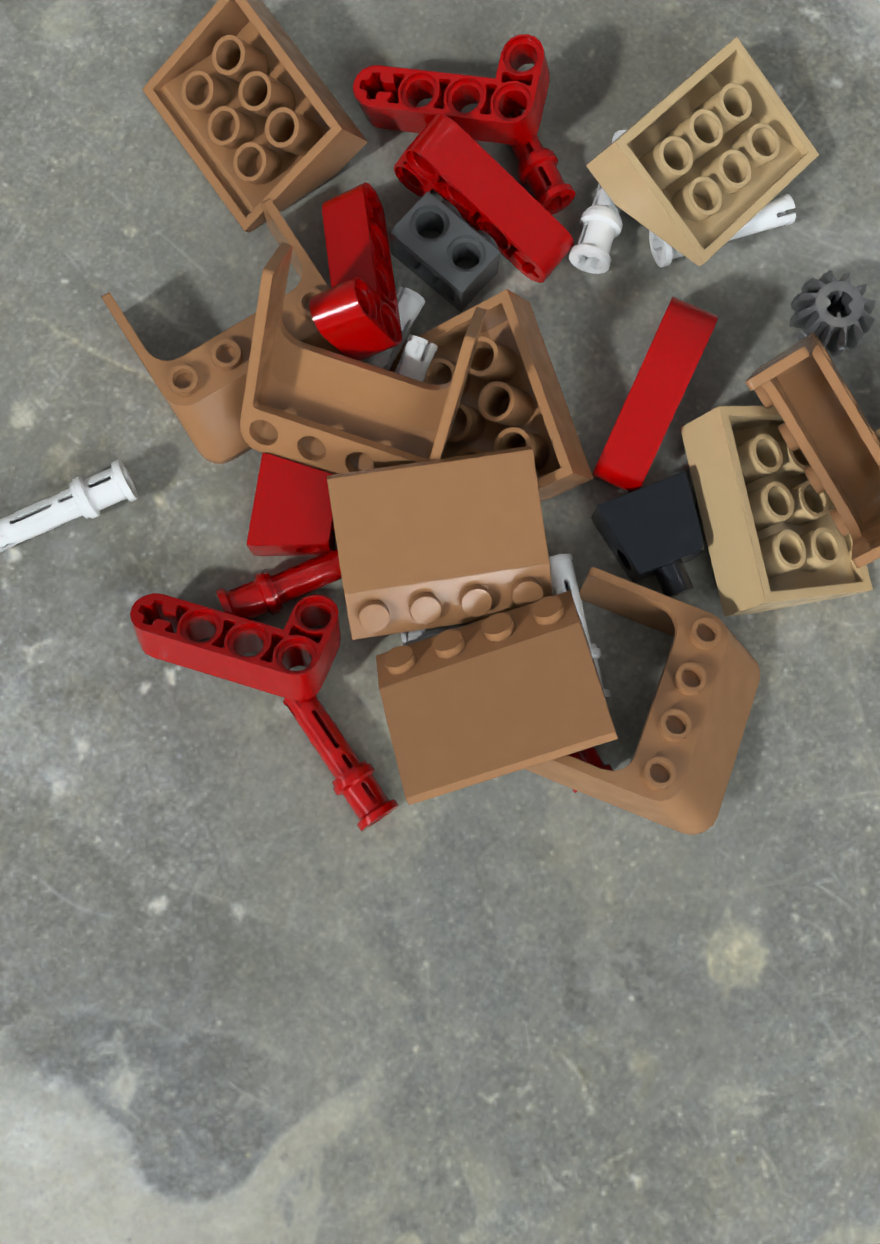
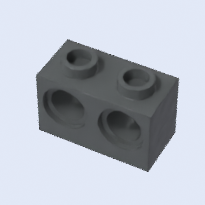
(435, 257)

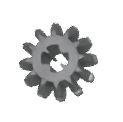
(841, 299)

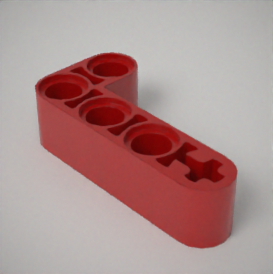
(392, 93)
(485, 195)
(362, 305)
(655, 395)
(171, 627)

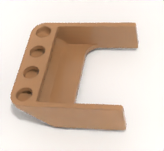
(210, 381)
(336, 408)
(833, 436)
(692, 721)

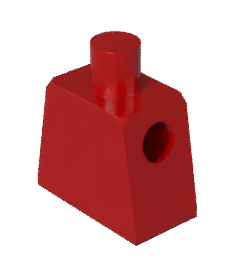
(290, 510)

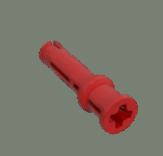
(539, 166)
(269, 592)
(351, 776)

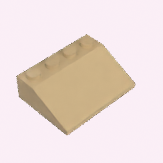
(706, 156)
(762, 517)

